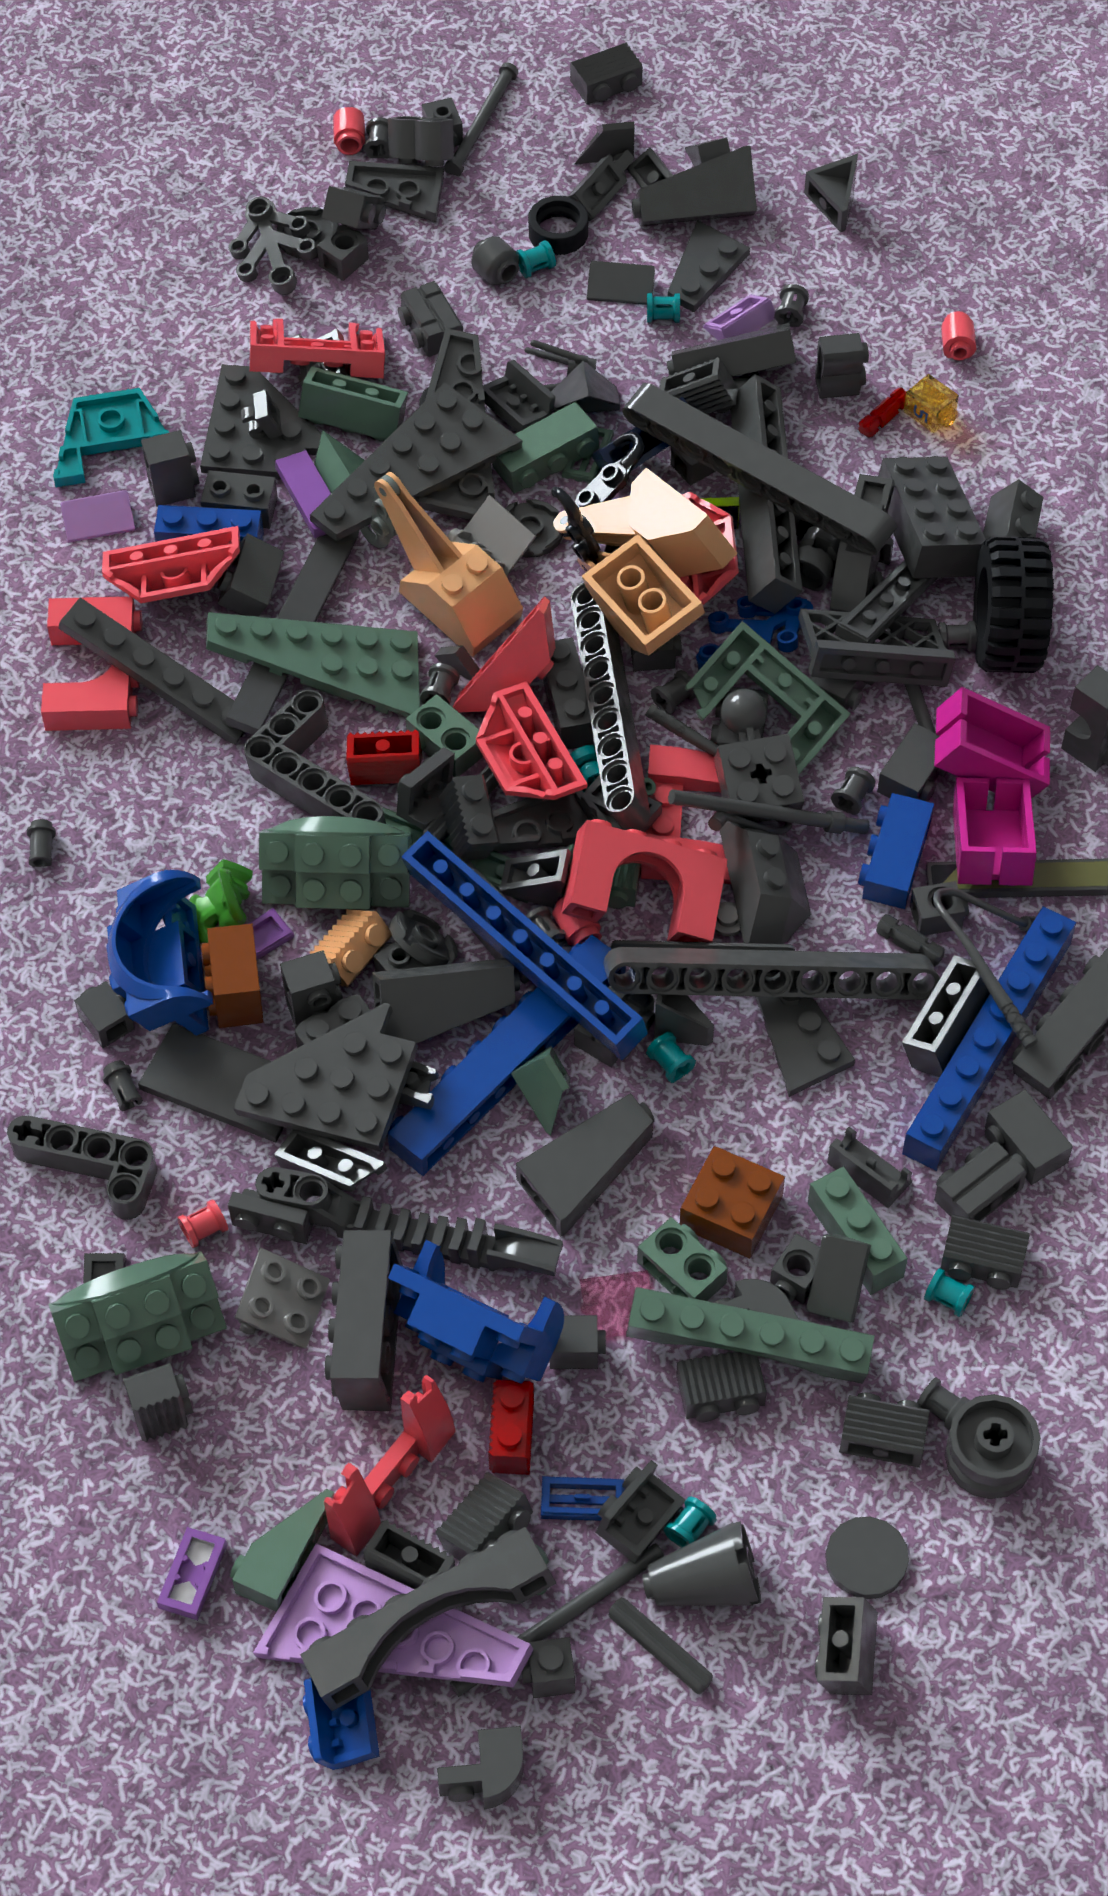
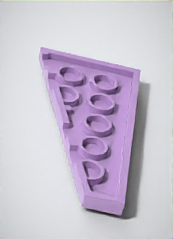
(337, 1590)

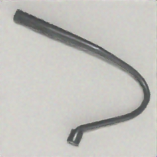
(688, 734)
(999, 995)

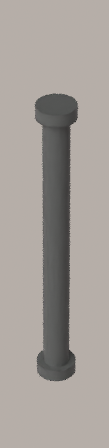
(507, 73)

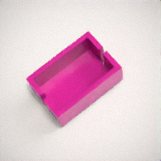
(991, 741)
(996, 841)

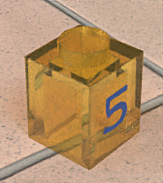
(931, 404)

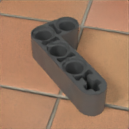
(37, 1141)

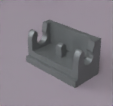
(868, 1169)

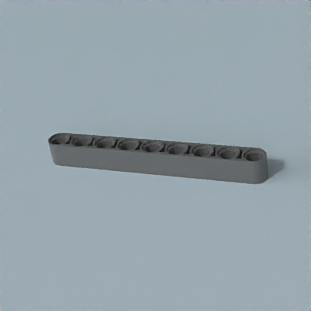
(760, 469)
(610, 713)
(757, 963)

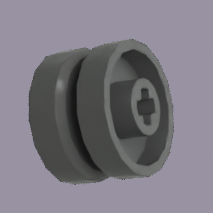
(992, 1446)

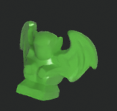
(222, 898)

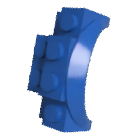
(159, 968)
(469, 1330)

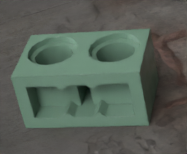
(445, 727)
(674, 1270)

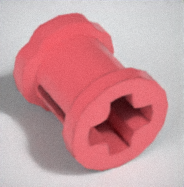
(202, 1223)

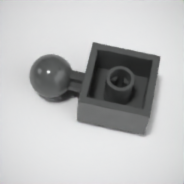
(755, 756)

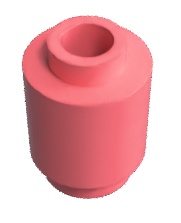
(349, 130)
(958, 336)
(576, 929)

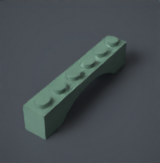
(702, 1323)

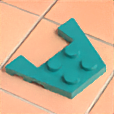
(104, 425)

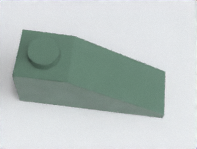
(279, 1555)

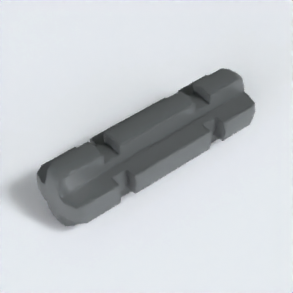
(909, 939)

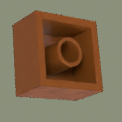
(232, 975)
(732, 1201)

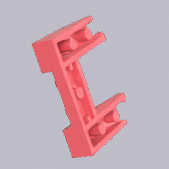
(362, 351)
(679, 770)
(427, 1429)

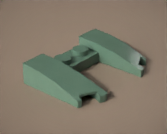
(751, 655)

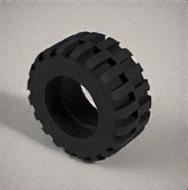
(1013, 604)

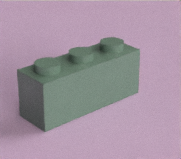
(351, 403)
(548, 447)
(847, 1212)

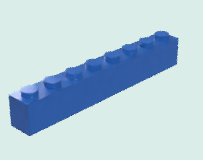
(525, 945)
(987, 1041)
(485, 1073)

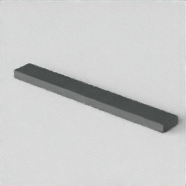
(302, 604)

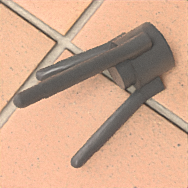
(559, 355)

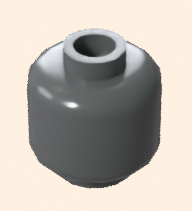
(495, 260)

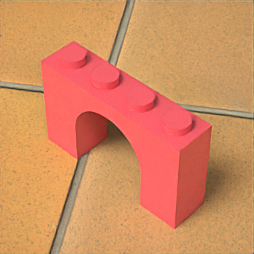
(97, 703)
(692, 874)

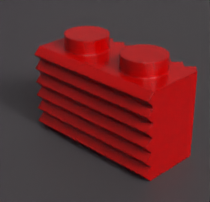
(382, 756)
(511, 1427)

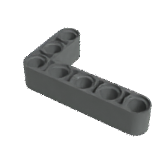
(277, 763)

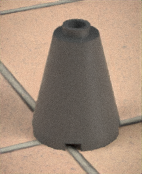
(706, 1572)

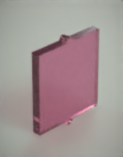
(612, 1299)

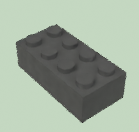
(932, 518)
(364, 1321)

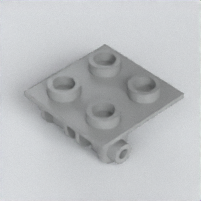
(496, 533)
(281, 1299)

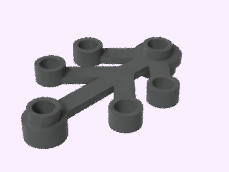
(259, 215)

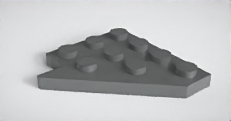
(228, 440)
(336, 1084)

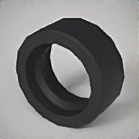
(559, 207)

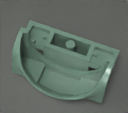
(334, 863)
(137, 1314)

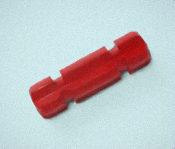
(883, 413)

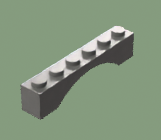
(350, 1660)

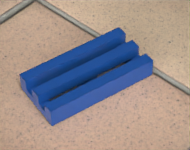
(573, 1513)

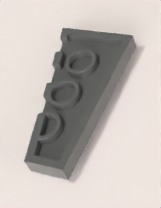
(802, 1040)

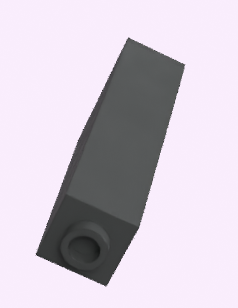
(704, 192)
(740, 353)
(443, 996)
(584, 1161)

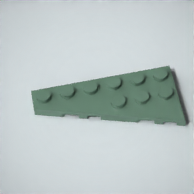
(334, 658)

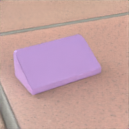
(743, 317)
(97, 516)

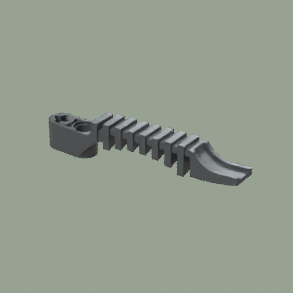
(339, 1211)

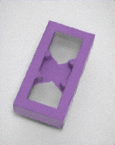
(192, 1573)

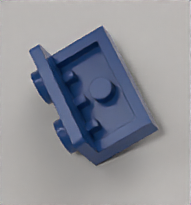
(341, 1735)

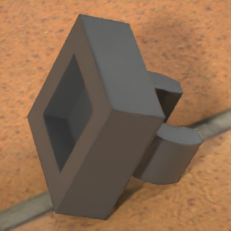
(263, 415)

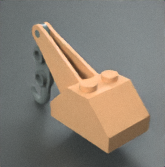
(450, 581)

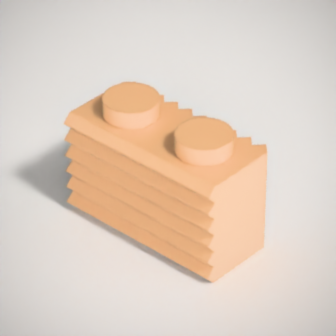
(354, 942)

